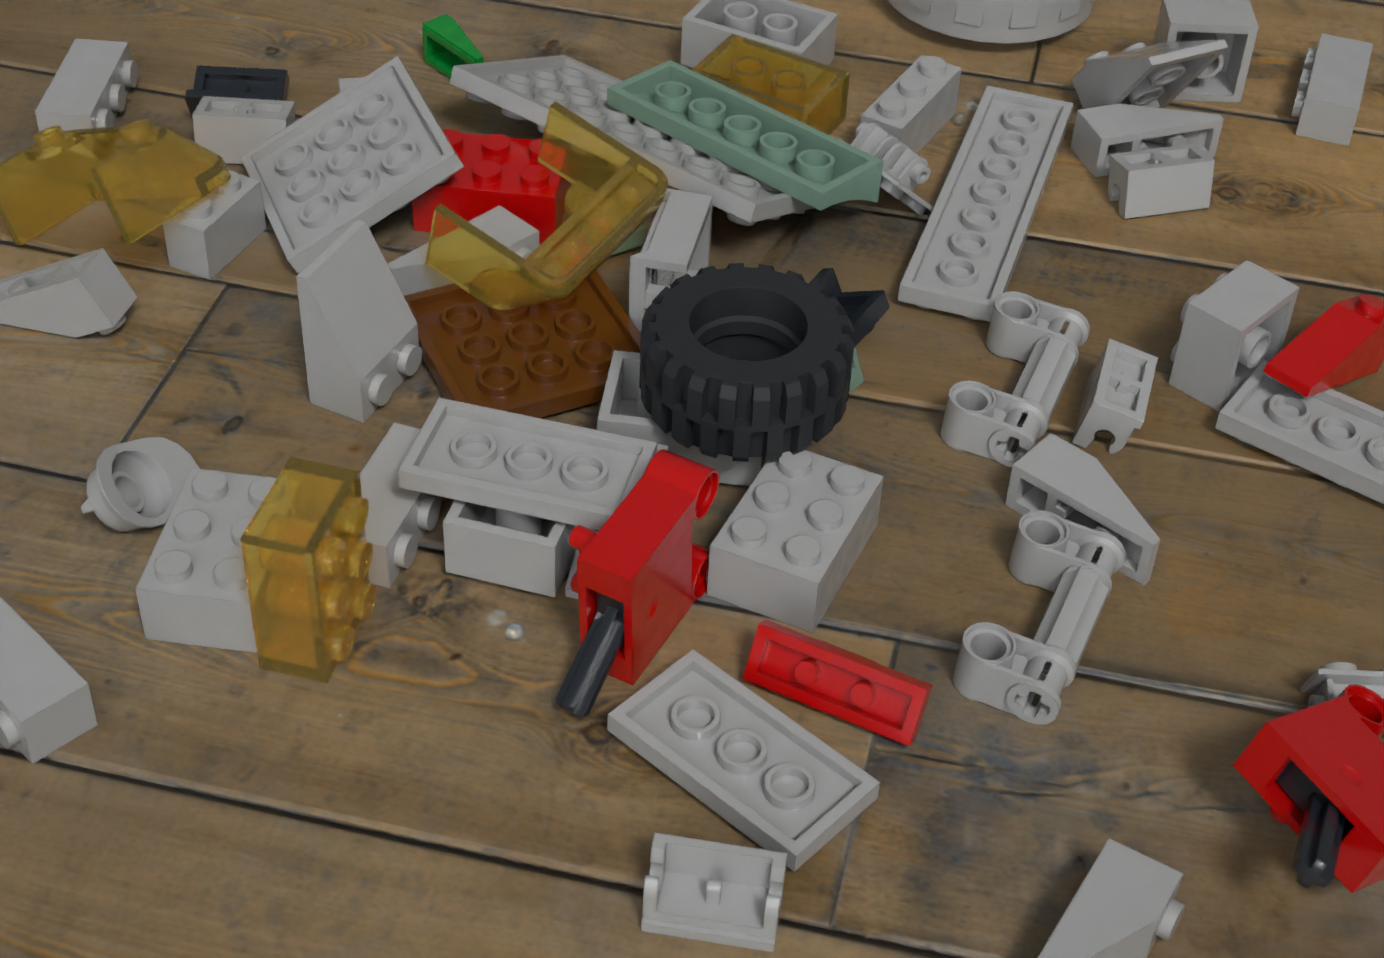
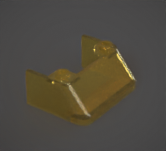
(136, 168)
(605, 205)

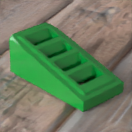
(447, 45)

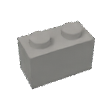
(216, 227)

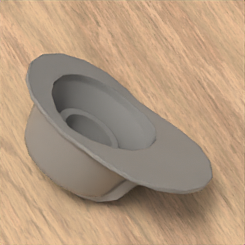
(137, 483)

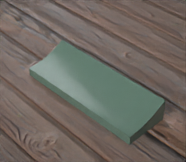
(749, 136)

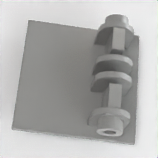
(901, 166)

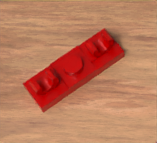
(837, 682)

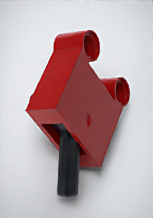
(638, 576)
(1327, 783)

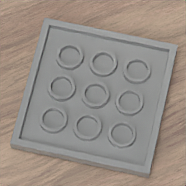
(350, 162)

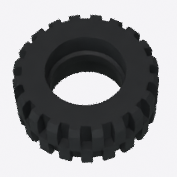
(793, 369)

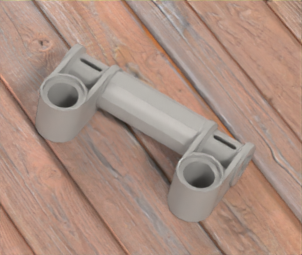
(990, 420)
(1010, 668)

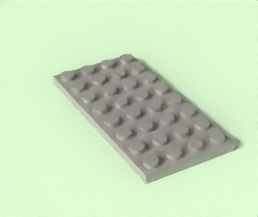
(532, 84)

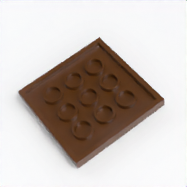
(524, 357)

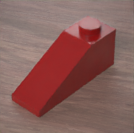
(1334, 348)

